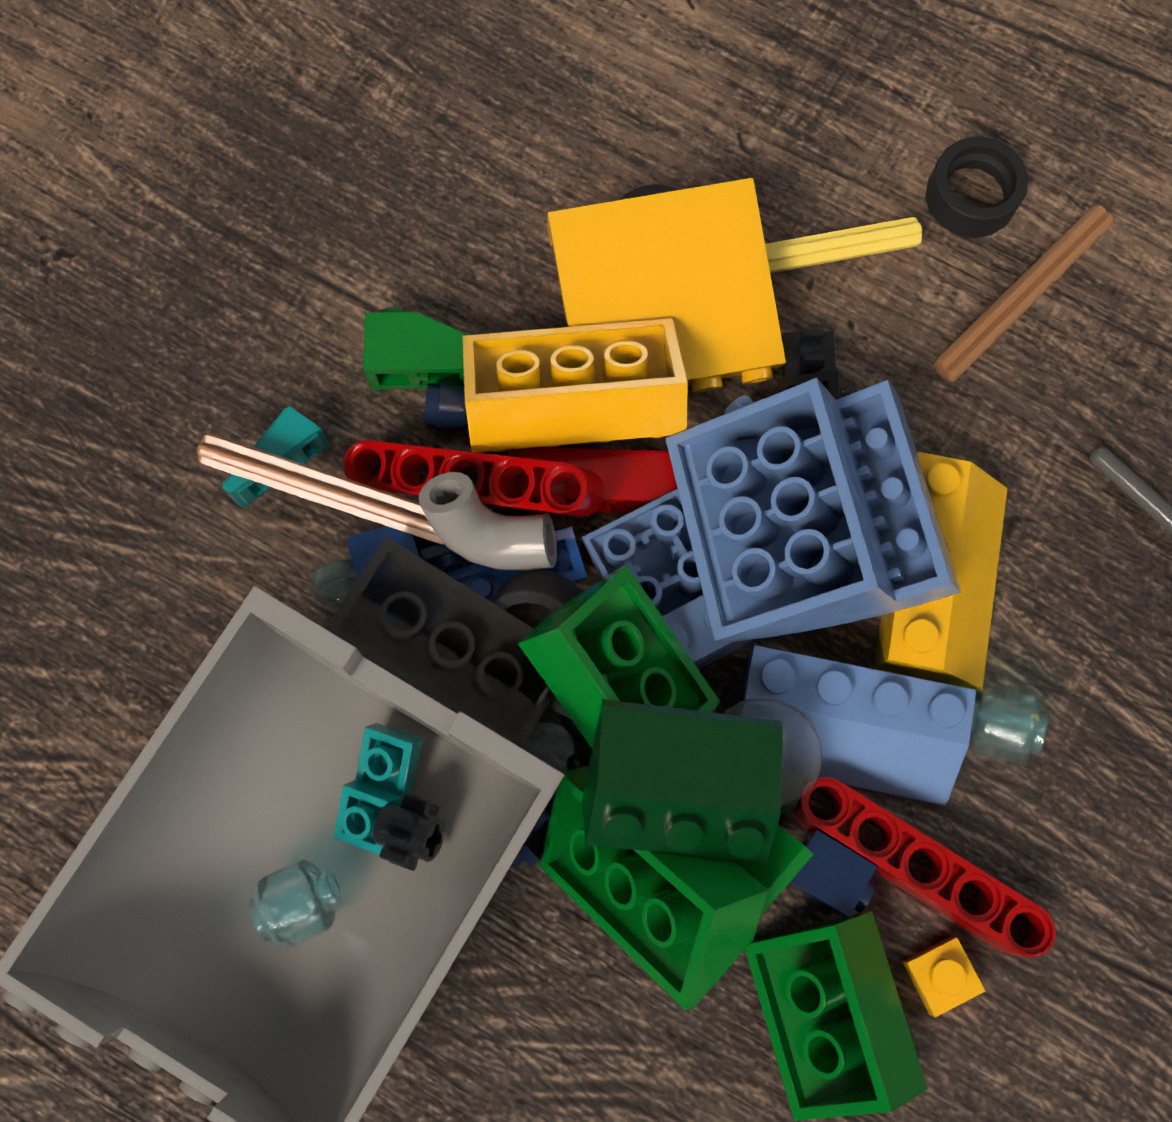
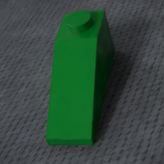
(410, 351)

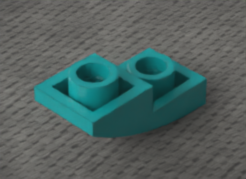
(383, 776)

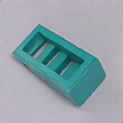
(288, 437)

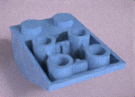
(661, 557)

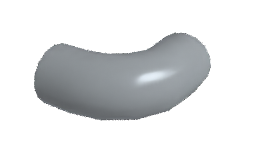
(484, 535)

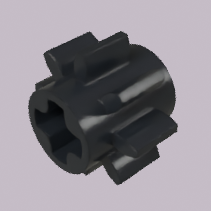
(409, 831)

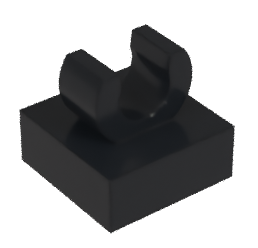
(808, 352)

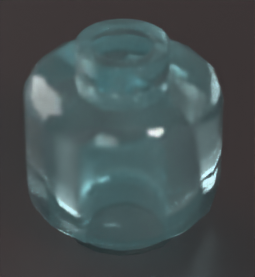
(1008, 725)
(295, 903)

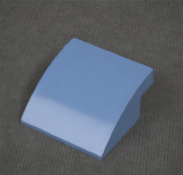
(809, 513)

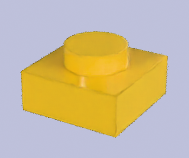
(943, 976)

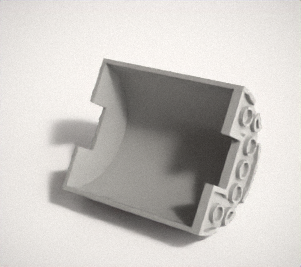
(242, 777)

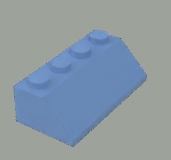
(873, 724)

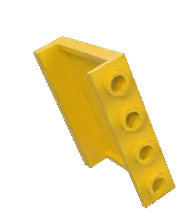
(679, 258)

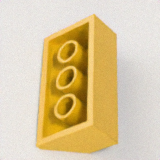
(574, 385)
(950, 635)

